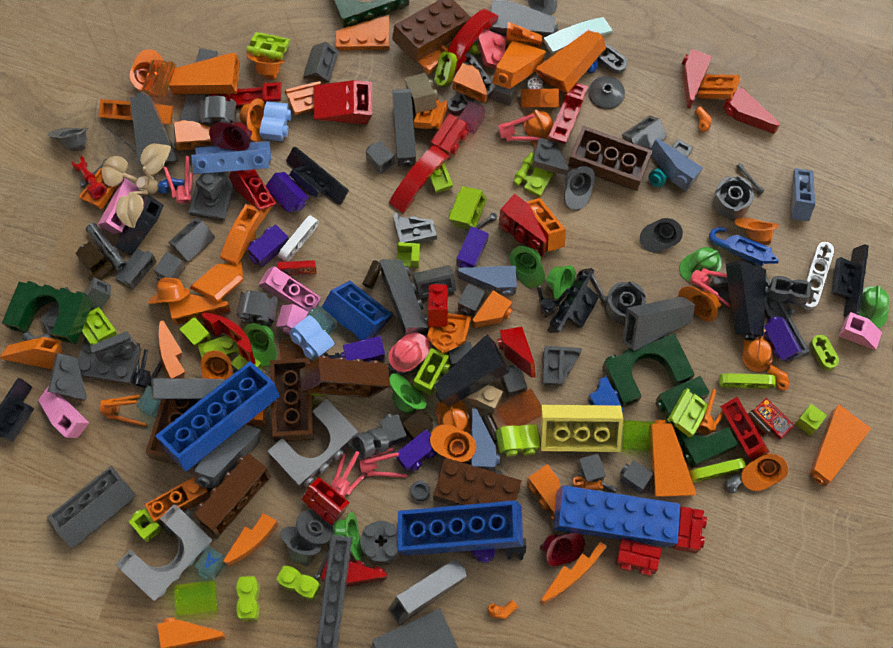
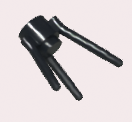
(548, 304)
(142, 377)

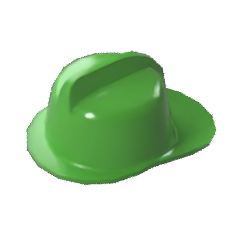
(699, 259)
(528, 266)
(560, 279)
(875, 305)
(262, 342)
(405, 395)
(350, 528)

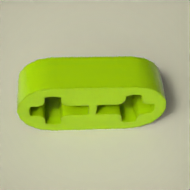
(445, 69)
(820, 352)

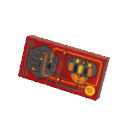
(298, 267)
(774, 418)

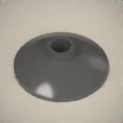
(603, 98)
(314, 528)

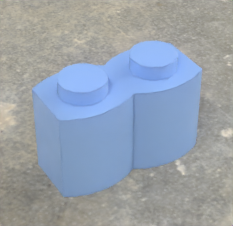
(275, 121)
(311, 338)

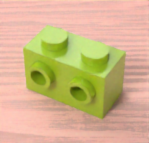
(467, 208)
(431, 371)

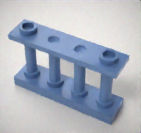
(215, 159)

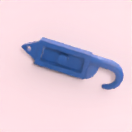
(744, 248)

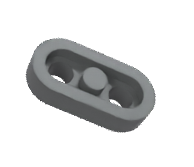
(613, 57)

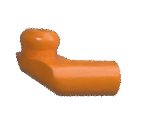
(705, 119)
(781, 377)
(580, 482)
(502, 612)

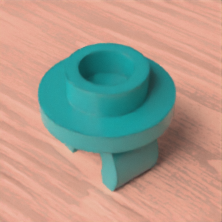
(657, 178)

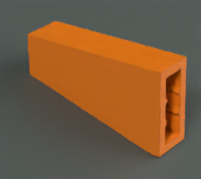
(572, 61)
(517, 64)
(208, 76)
(838, 443)
(668, 463)

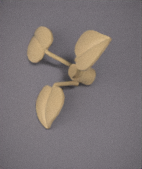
(114, 168)

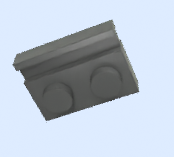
(113, 346)

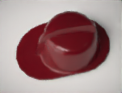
(230, 136)
(563, 548)

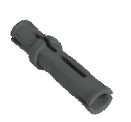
(106, 247)

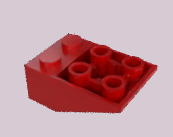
(343, 102)
(521, 222)

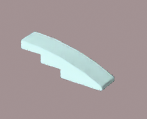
(562, 38)

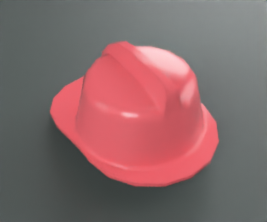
(409, 352)

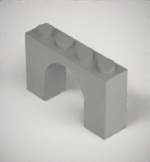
(303, 469)
(156, 580)

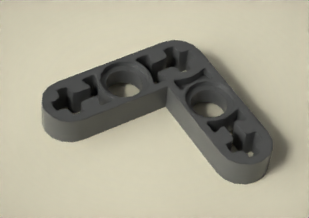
(457, 98)

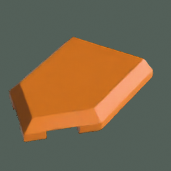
(219, 281)
(452, 335)

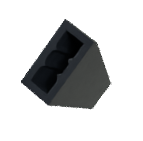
(747, 298)
(472, 372)

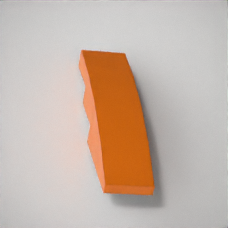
(568, 577)

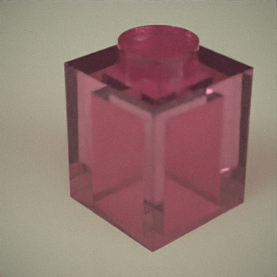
(473, 116)

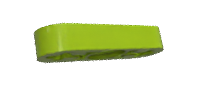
(753, 381)
(717, 470)

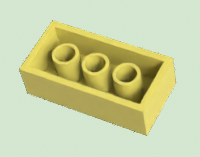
(581, 428)

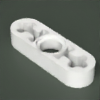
(298, 239)

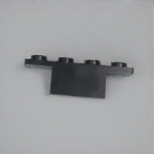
(314, 178)
(849, 279)
(577, 304)
(13, 410)

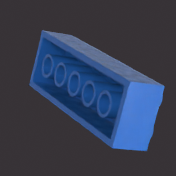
(218, 416)
(616, 516)
(460, 528)

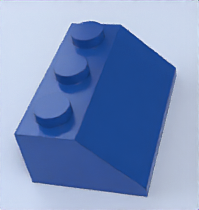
(356, 310)

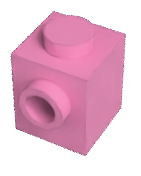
(289, 317)

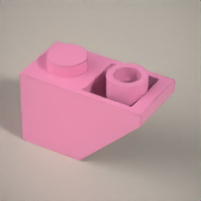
(860, 331)

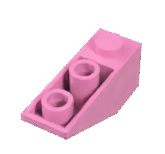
(110, 220)
(288, 289)
(63, 415)

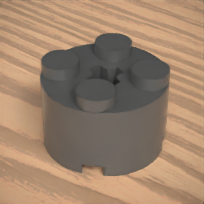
(216, 110)
(733, 197)
(620, 294)
(257, 307)
(372, 535)

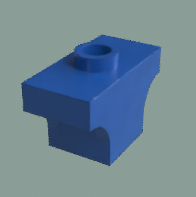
(605, 395)

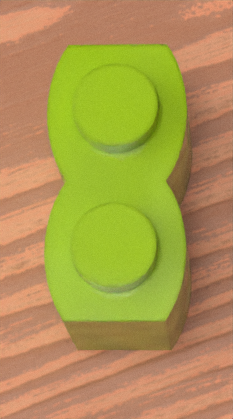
(518, 440)
(293, 581)
(247, 605)

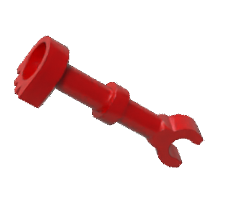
(96, 189)

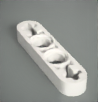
(820, 277)

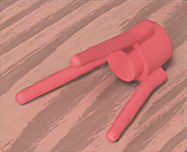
(507, 130)
(183, 192)
(701, 280)
(369, 464)
(340, 484)

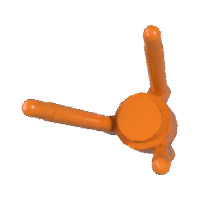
(112, 406)
(707, 424)

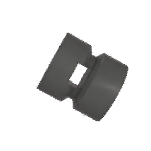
(370, 443)

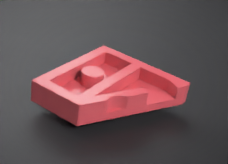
(491, 47)

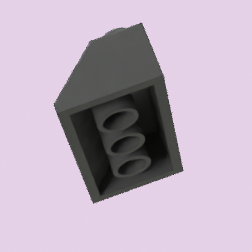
(403, 297)
(91, 507)

